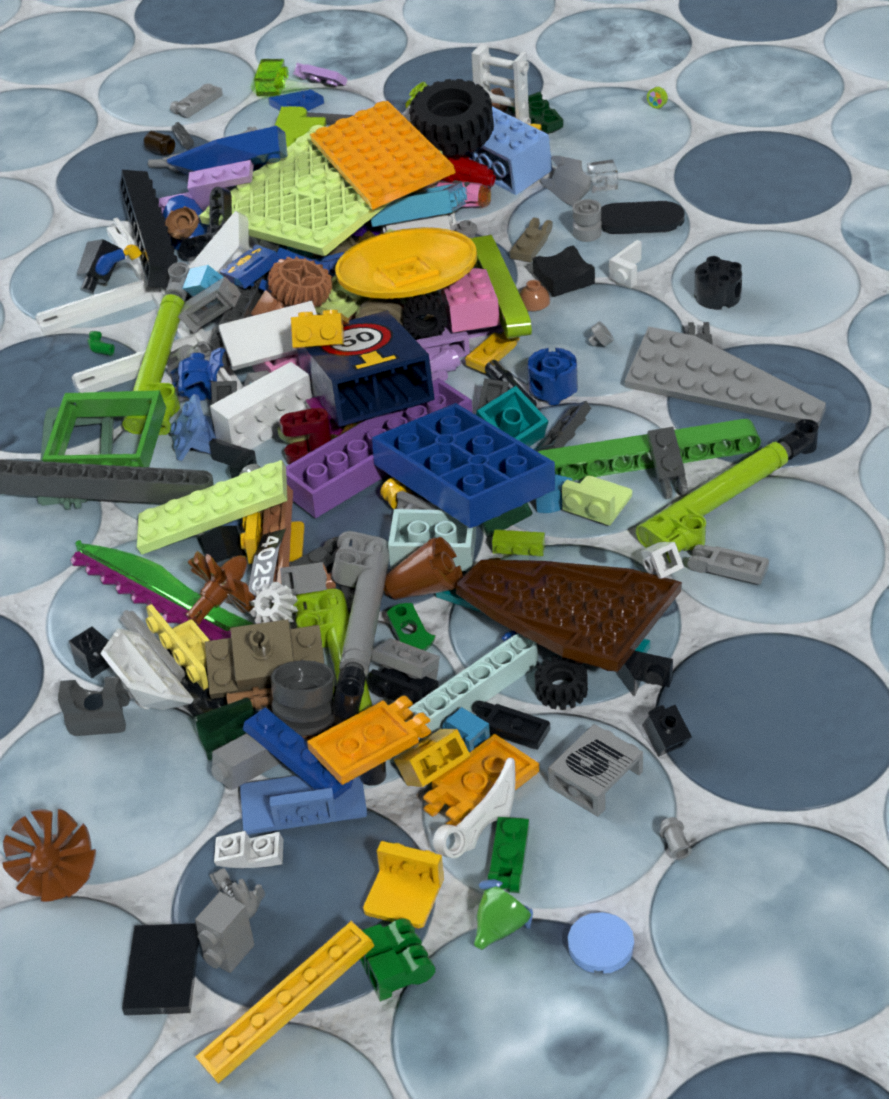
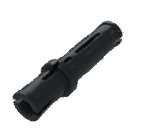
(501, 374)

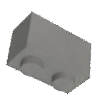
(224, 932)

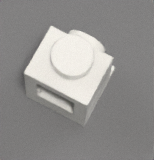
(656, 561)

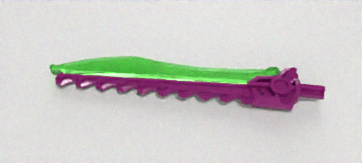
(152, 585)

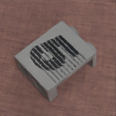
(593, 767)

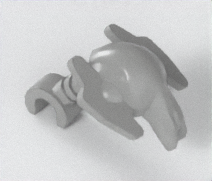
(238, 891)

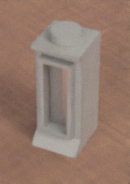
(209, 304)

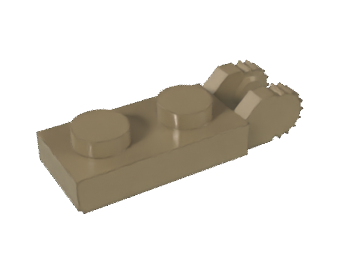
(531, 241)

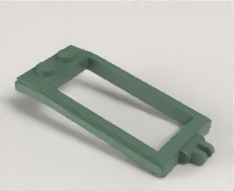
(106, 448)

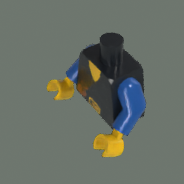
(100, 260)

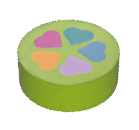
(657, 97)

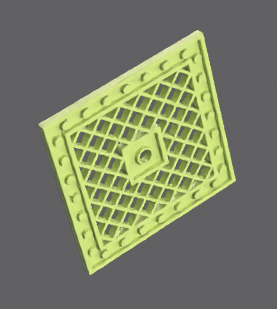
(300, 201)

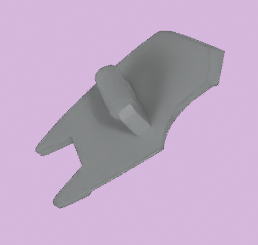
(569, 180)

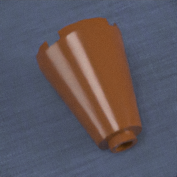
(424, 571)

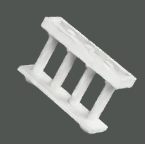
(481, 75)

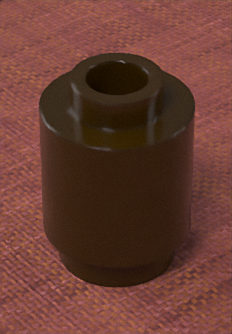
(159, 143)

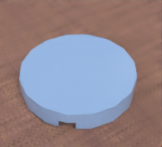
(600, 942)

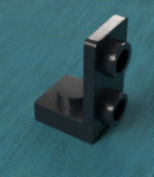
(232, 455)

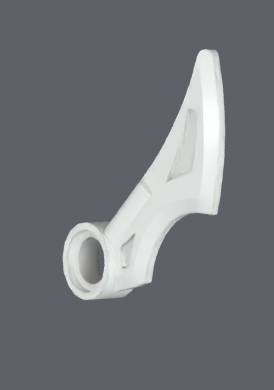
(494, 805)

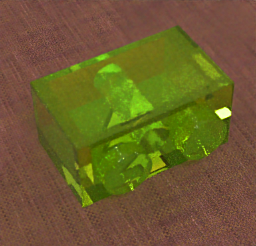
(270, 77)

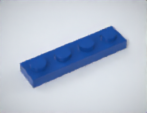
(292, 751)

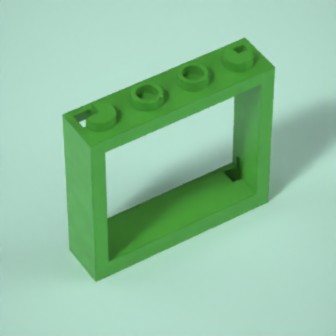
(107, 405)

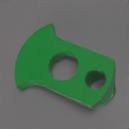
(404, 614)

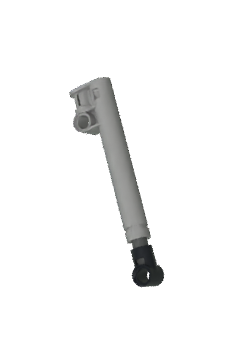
(365, 569)

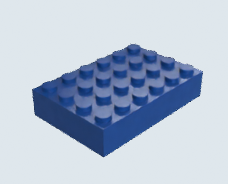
(464, 464)

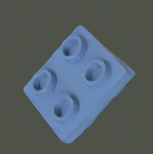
(192, 429)

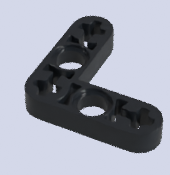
(218, 199)

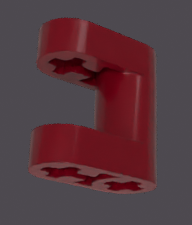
(315, 425)

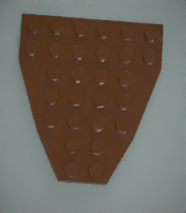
(571, 608)

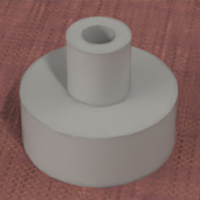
(601, 335)

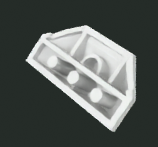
(226, 245)
(144, 672)

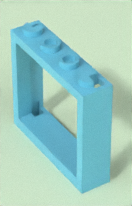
(424, 204)

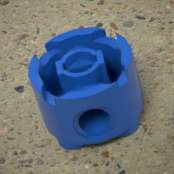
(552, 375)

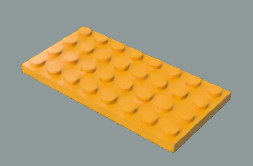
(381, 154)

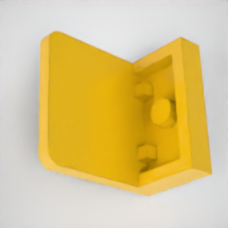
(318, 330)
(254, 530)
(405, 884)

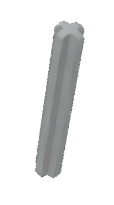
(135, 624)

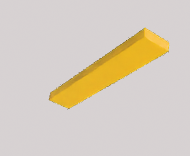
(284, 1002)

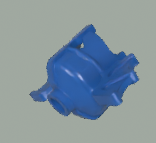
(197, 373)

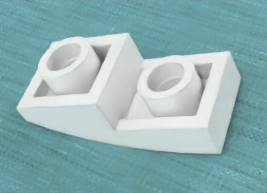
(244, 852)

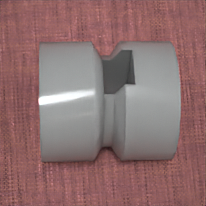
(586, 220)

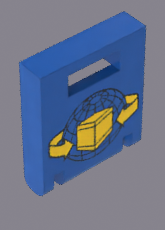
(250, 266)

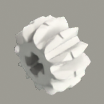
(273, 603)

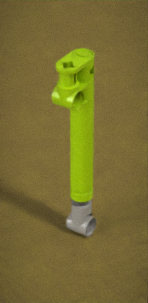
(159, 350)

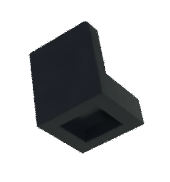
(222, 543)

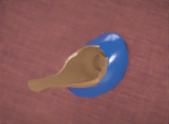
(183, 219)

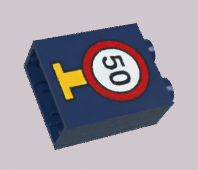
(370, 374)

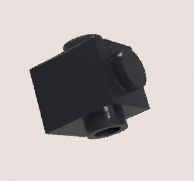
(666, 729)

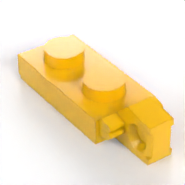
(492, 348)

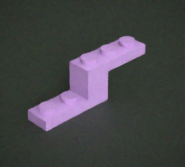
(203, 181)
(455, 340)

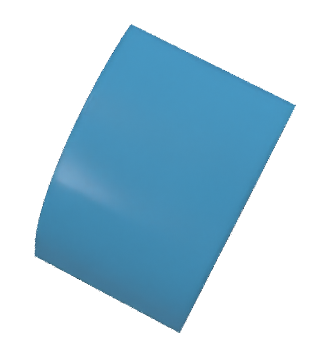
(552, 501)

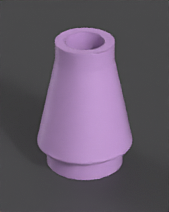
(445, 360)

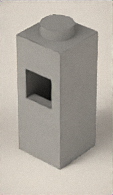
(241, 761)

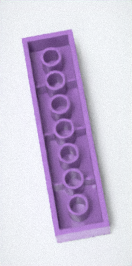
(347, 462)

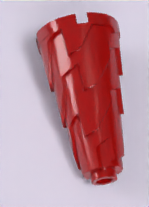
(469, 171)

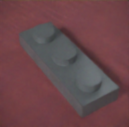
(566, 426)

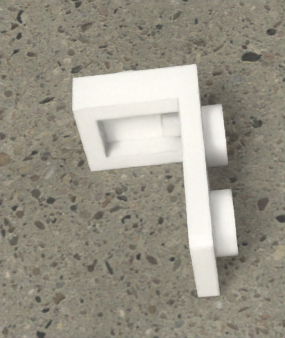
(623, 265)

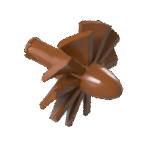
(222, 585)
(57, 862)

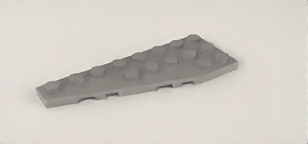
(702, 373)

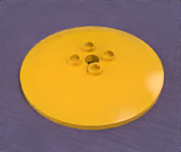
(406, 262)

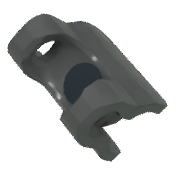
(93, 711)

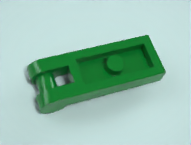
(509, 852)

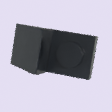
(646, 668)

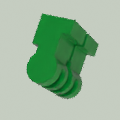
(395, 958)

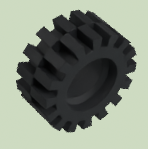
(424, 306)
(561, 694)

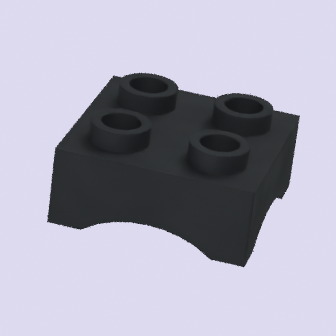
(563, 271)

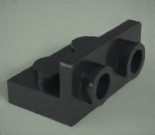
(395, 683)

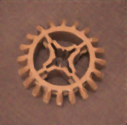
(299, 281)

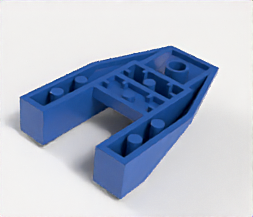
(258, 146)

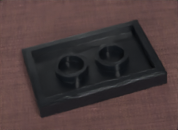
(161, 969)

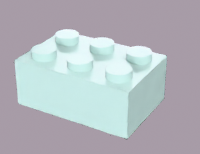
(415, 527)

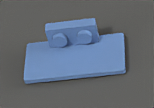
(294, 803)

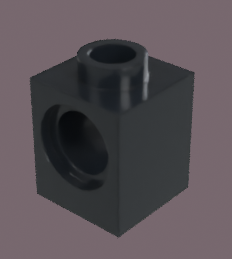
(86, 651)

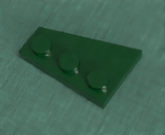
(542, 114)

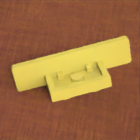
(185, 642)

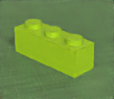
(518, 542)

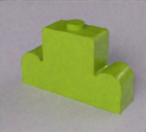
(296, 123)

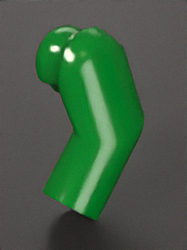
(98, 346)

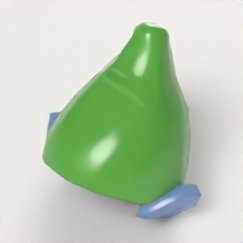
(499, 914)

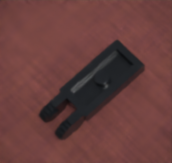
(513, 724)

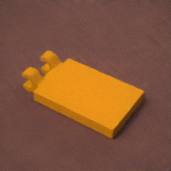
(369, 739)
(473, 778)

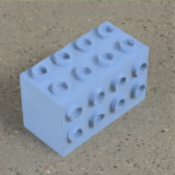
(514, 153)

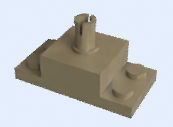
(256, 652)

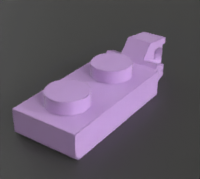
(317, 74)

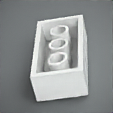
(255, 410)

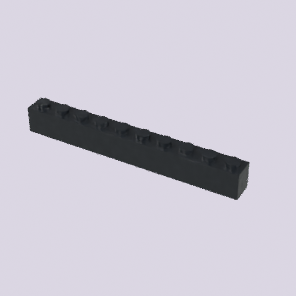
(147, 226)

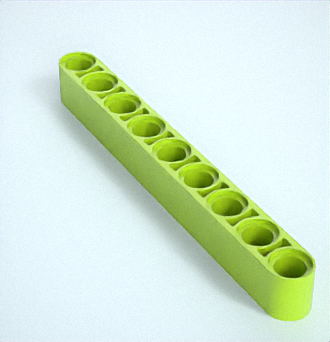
(512, 311)

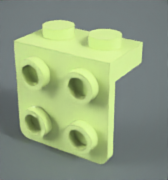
(595, 499)

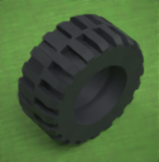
(453, 116)

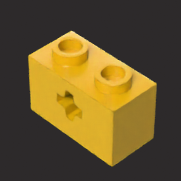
(432, 757)

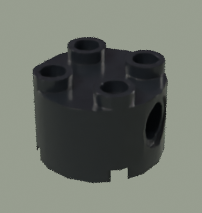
(718, 283)

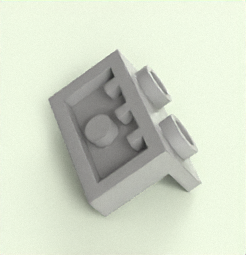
(406, 658)

